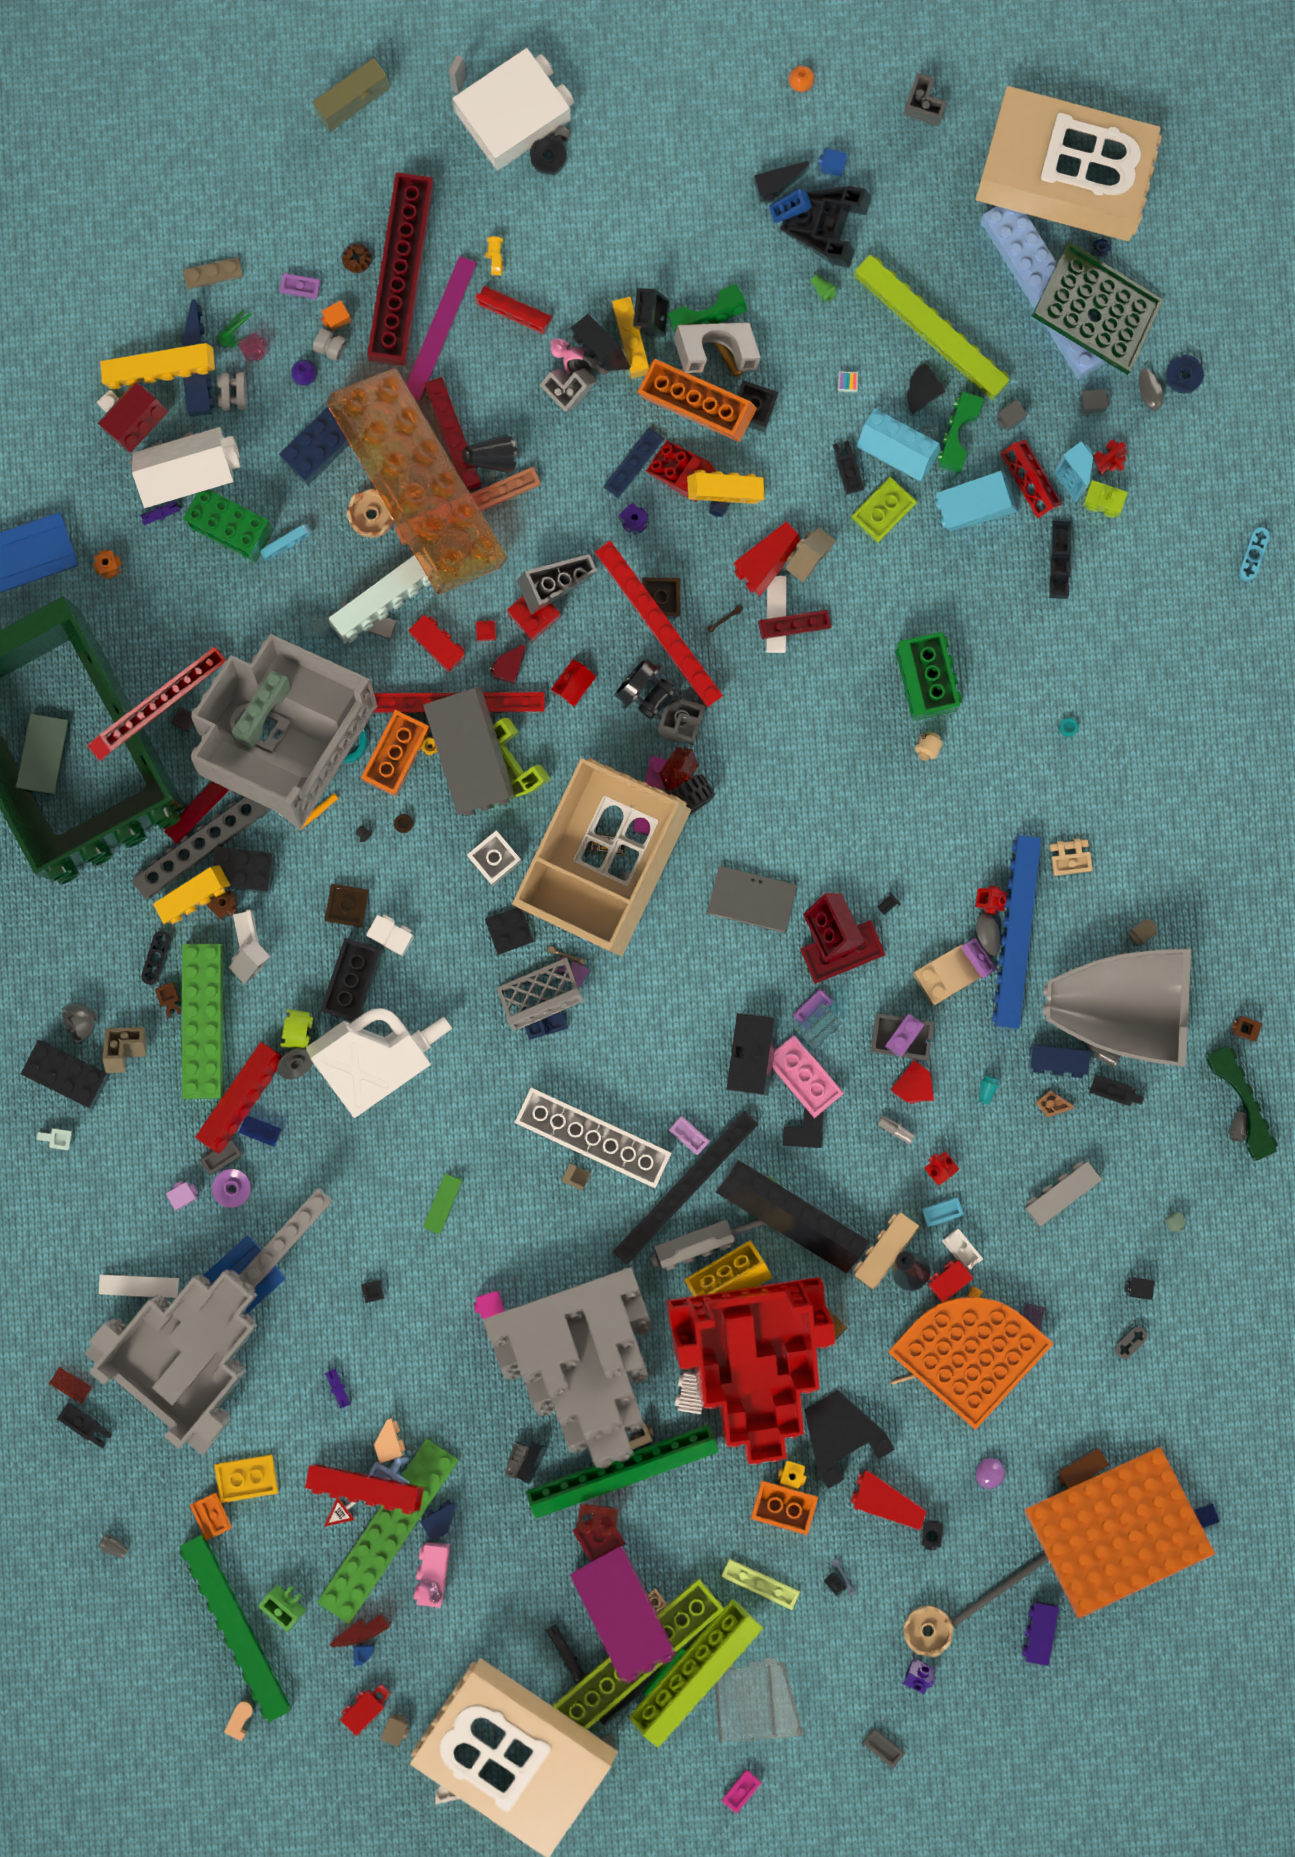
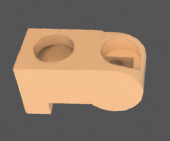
(238, 1719)

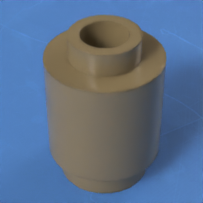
(1143, 932)

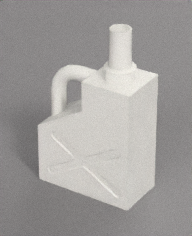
(369, 1066)

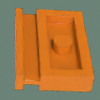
(211, 1516)

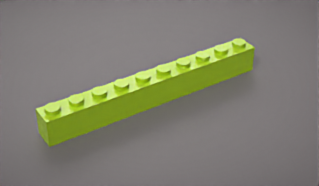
(931, 327)

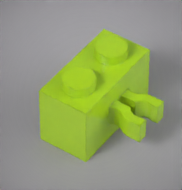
(1104, 499)

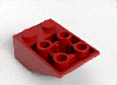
(675, 464)

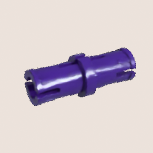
(159, 512)
(337, 1388)

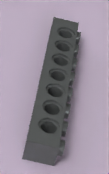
(243, 821)

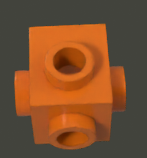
(112, 568)

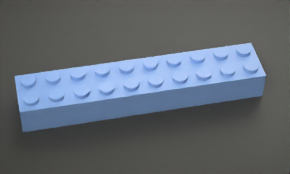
(1032, 268)

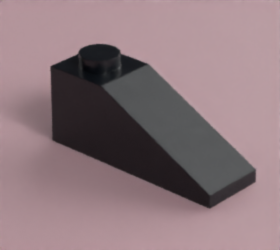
(774, 182)

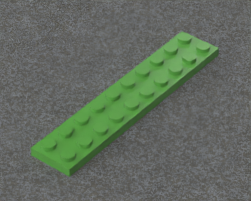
(385, 1536)

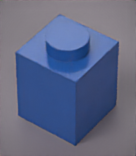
(832, 162)

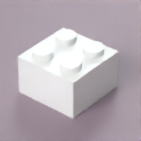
(494, 858)

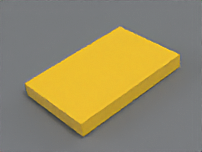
(246, 1478)

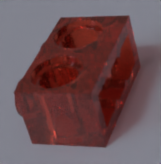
(598, 1513)

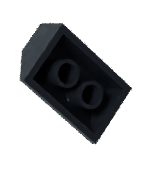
(599, 344)

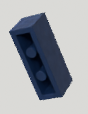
(1059, 1061)

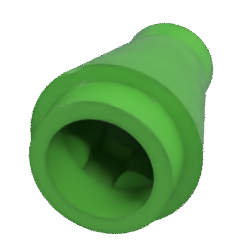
(824, 288)

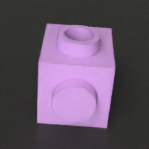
(182, 1195)

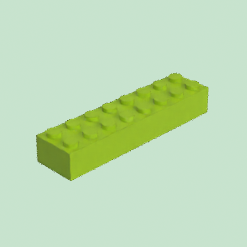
(695, 1673)

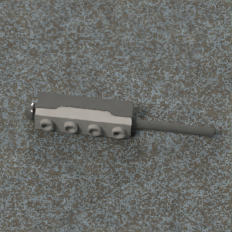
(697, 1243)

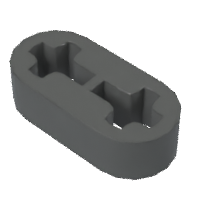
(1134, 1345)

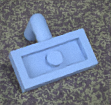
(382, 1471)

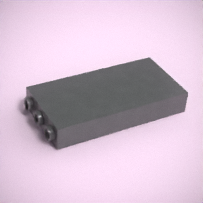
(469, 751)

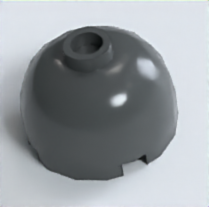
(79, 1020)

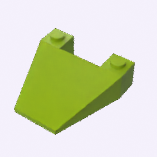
(521, 782)

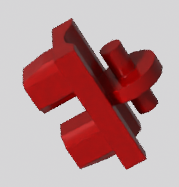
(1113, 459)

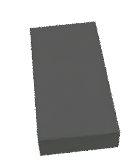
(214, 1161)
(883, 1747)

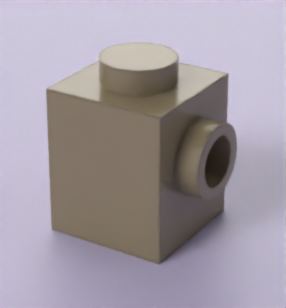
(395, 1729)

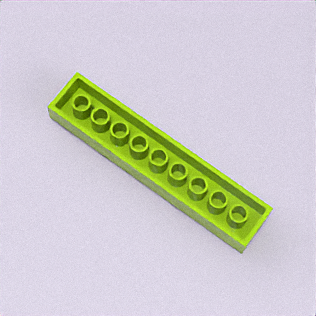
(602, 1685)

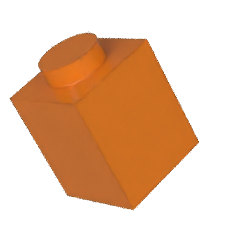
(335, 316)

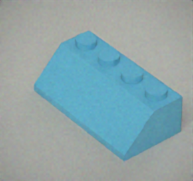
(898, 445)
(1075, 470)

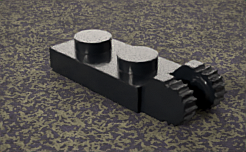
(848, 469)
(82, 1424)

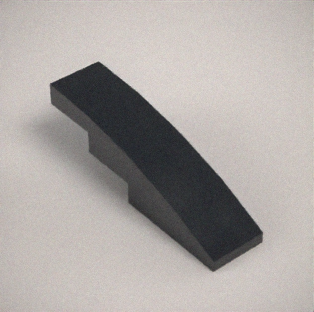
(1060, 559)

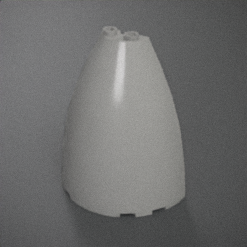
(1127, 1004)

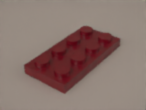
(868, 951)

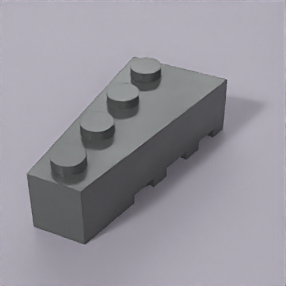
(553, 581)

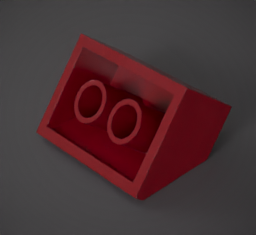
(132, 417)
(833, 926)

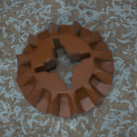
(352, 265)

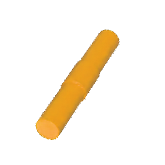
(320, 809)

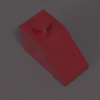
(508, 665)

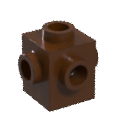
(226, 910)

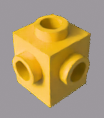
(794, 1469)

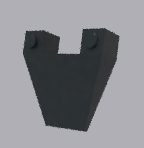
(824, 223)
(837, 1430)

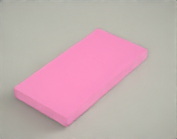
(805, 1077)

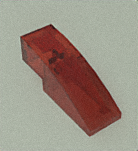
(362, 1631)

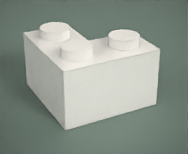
(389, 935)

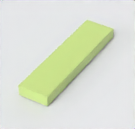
(760, 1584)

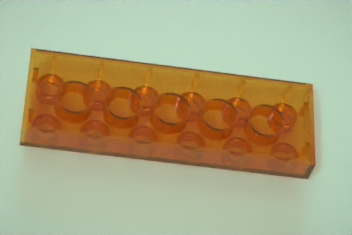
(416, 480)

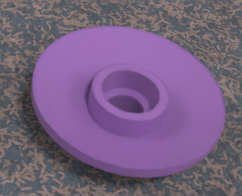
(221, 1188)

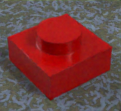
(485, 631)

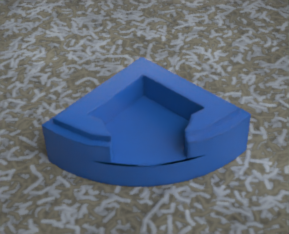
(362, 1653)

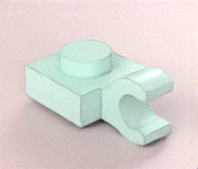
(58, 1138)

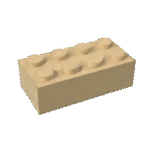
(883, 1255)

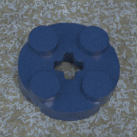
(1175, 380)

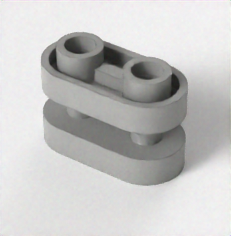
(226, 399)

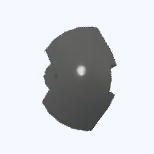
(681, 721)

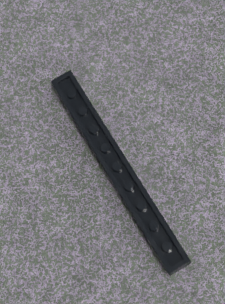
(685, 1187)

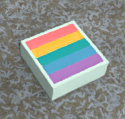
(847, 381)

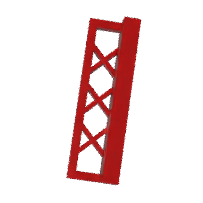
(513, 310)
(1043, 488)

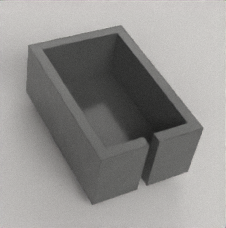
(884, 1028)

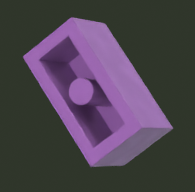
(904, 1035)

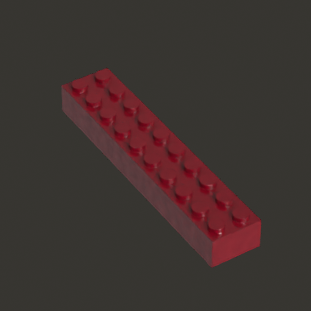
(400, 269)

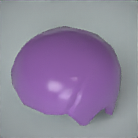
(990, 1473)

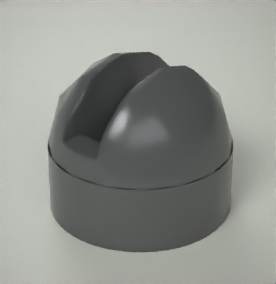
(562, 133)

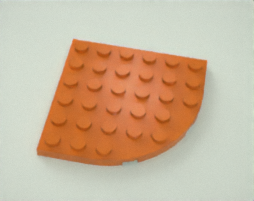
(971, 1353)

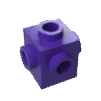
(630, 513)
(919, 1676)

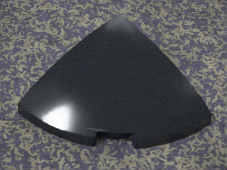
(923, 388)

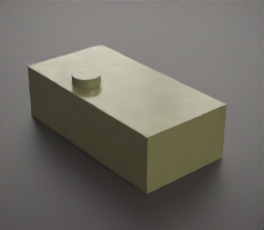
(351, 94)

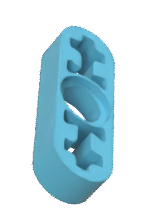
(1253, 539)
(286, 542)

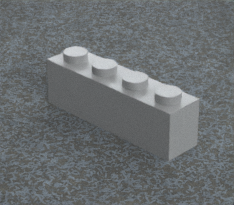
(1063, 1193)

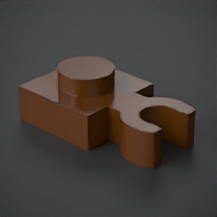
(167, 997)

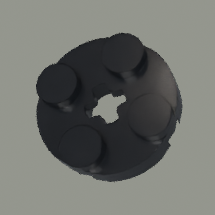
(549, 166)

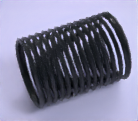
(833, 1584)

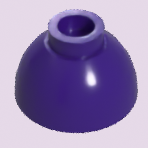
(303, 372)

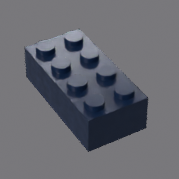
(315, 447)

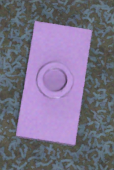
(689, 1135)

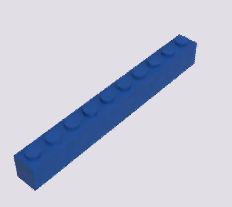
(1017, 932)

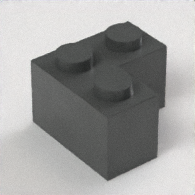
(921, 104)

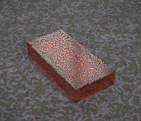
(70, 1385)

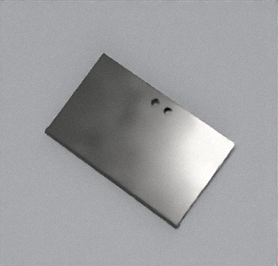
(752, 899)

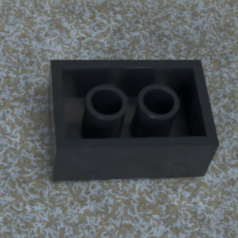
(246, 868)

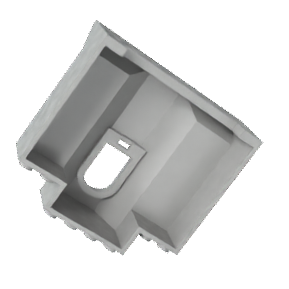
(315, 721)

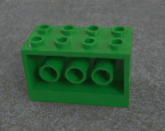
(228, 524)
(915, 678)

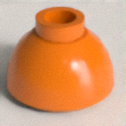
(801, 78)

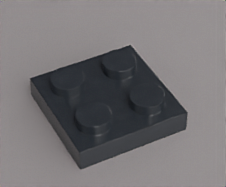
(509, 930)

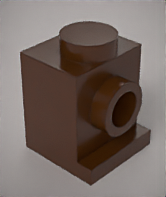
(1253, 1028)

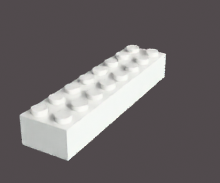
(593, 1137)

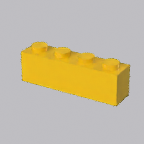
(630, 337)
(725, 488)
(192, 894)

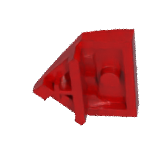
(914, 1085)

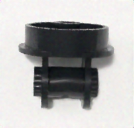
(636, 680)

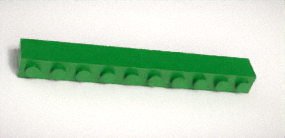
(639, 1466)
(235, 1627)

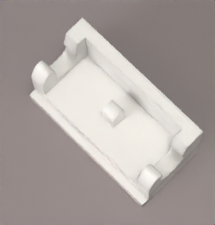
(962, 1249)

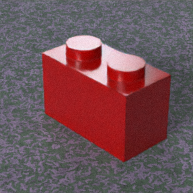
(950, 1280)

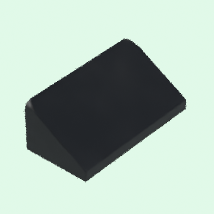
(531, 1462)

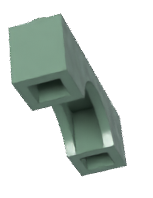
(250, 725)

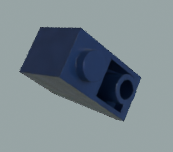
(439, 1522)

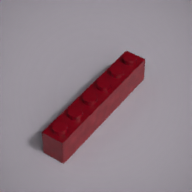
(451, 431)

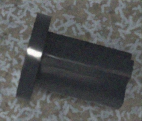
(888, 904)

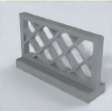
(541, 1009)

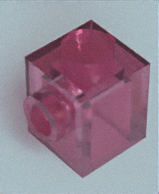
(253, 347)

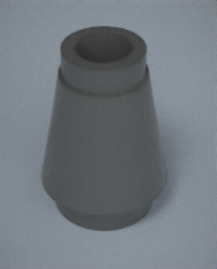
(1238, 1128)
(112, 1546)

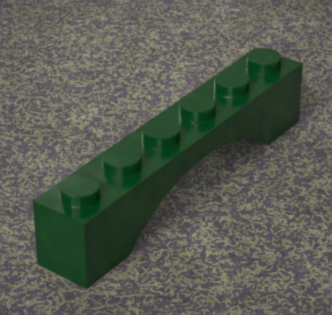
(1258, 1139)

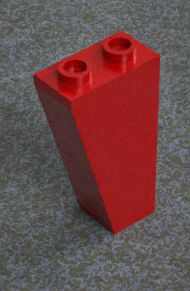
(766, 559)
(886, 1502)

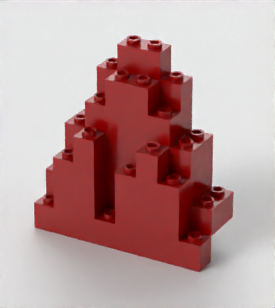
(754, 1358)

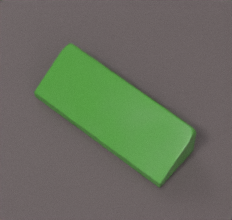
(442, 1203)

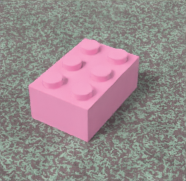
(434, 1567)

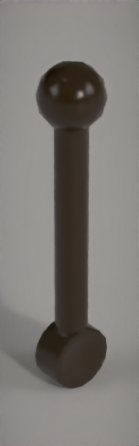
(737, 610)

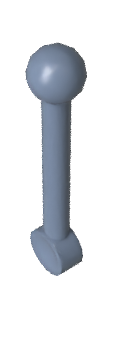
(835, 1562)

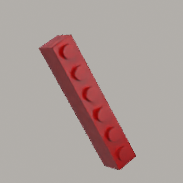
(239, 1098)
(364, 1488)

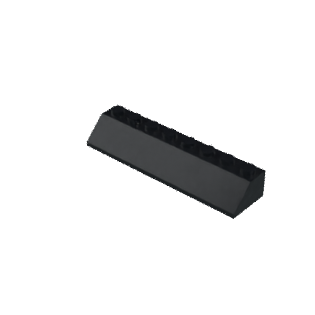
(792, 1216)

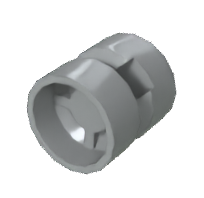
(328, 344)

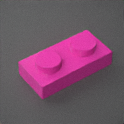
(741, 1791)

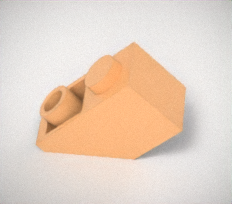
(388, 1444)

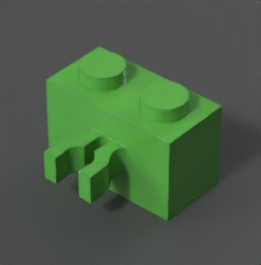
(282, 1607)

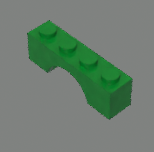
(729, 304)
(954, 454)

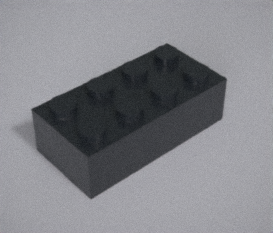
(351, 980)
(65, 1074)

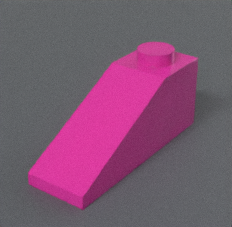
(489, 1304)

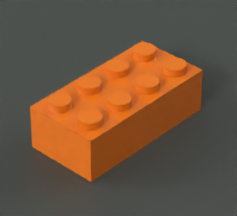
(395, 753)

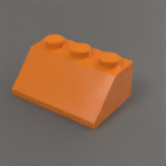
(784, 1507)

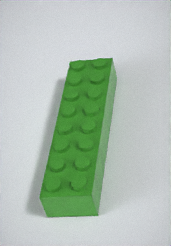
(202, 1021)

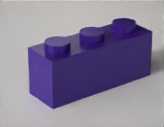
(1040, 1633)

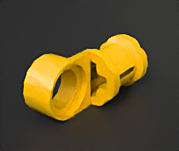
(493, 253)

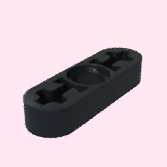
(166, 946)

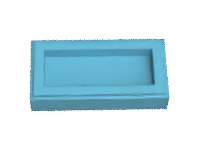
(942, 1212)

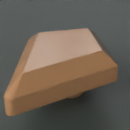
(1053, 1104)

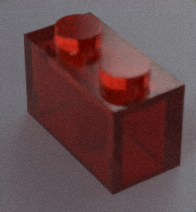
(678, 768)

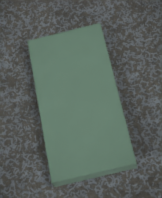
(42, 754)

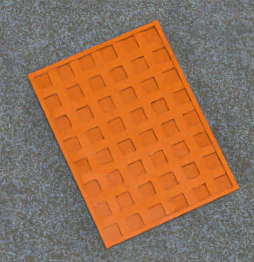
(1119, 1532)

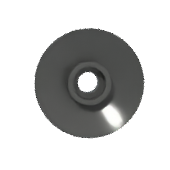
(294, 1064)

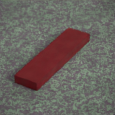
(794, 624)
(196, 811)

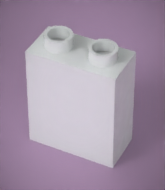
(513, 107)
(184, 466)

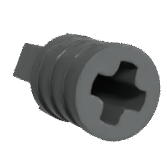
(1105, 1056)
(516, 1459)

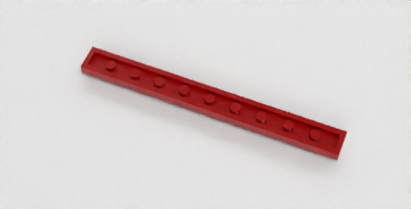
(495, 701)

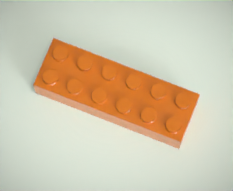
(697, 400)

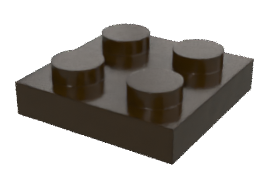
(346, 905)

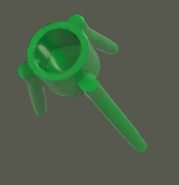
(226, 337)

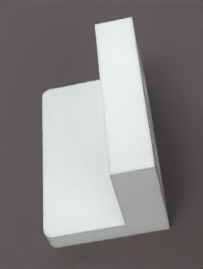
(245, 927)

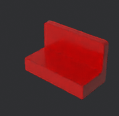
(573, 682)

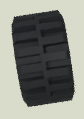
(694, 792)

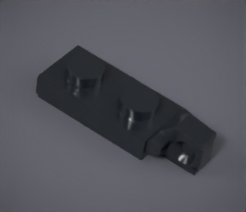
(1114, 1091)

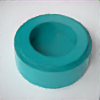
(1068, 727)

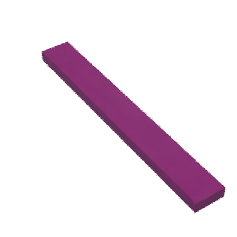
(440, 326)

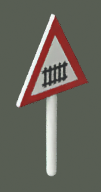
(339, 1513)

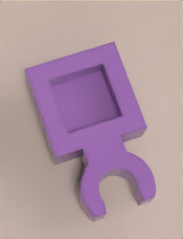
(580, 972)

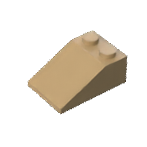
(946, 975)

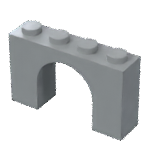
(735, 336)

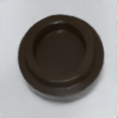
(403, 823)

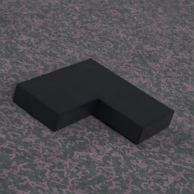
(807, 1136)

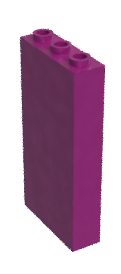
(623, 1615)

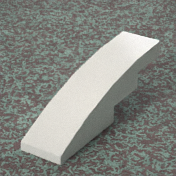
(776, 608)
(138, 1286)

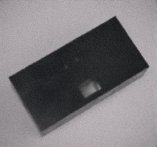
(752, 1054)

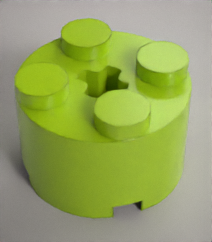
(296, 1028)

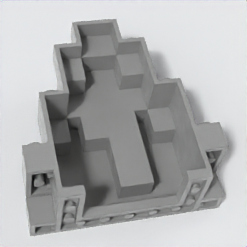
(181, 1356)
(580, 1360)

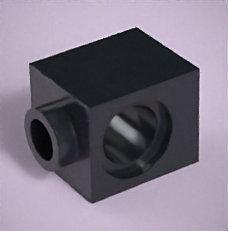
(1139, 1288)
(931, 1526)

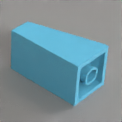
(976, 501)

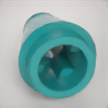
(987, 1089)

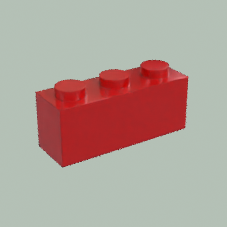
(437, 643)

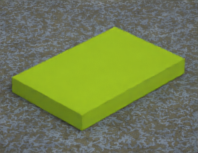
(884, 509)

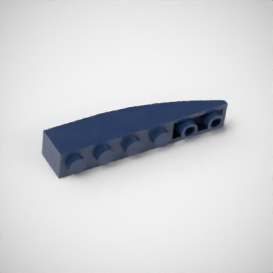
(197, 385)

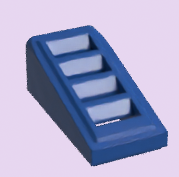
(792, 211)

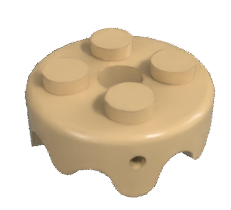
(357, 511)
(938, 1640)

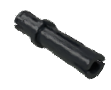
(569, 1659)

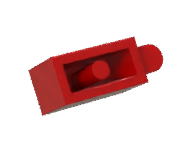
(364, 1709)

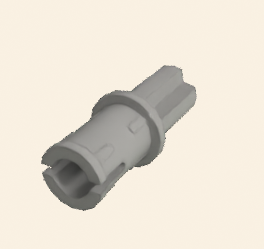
(896, 1129)

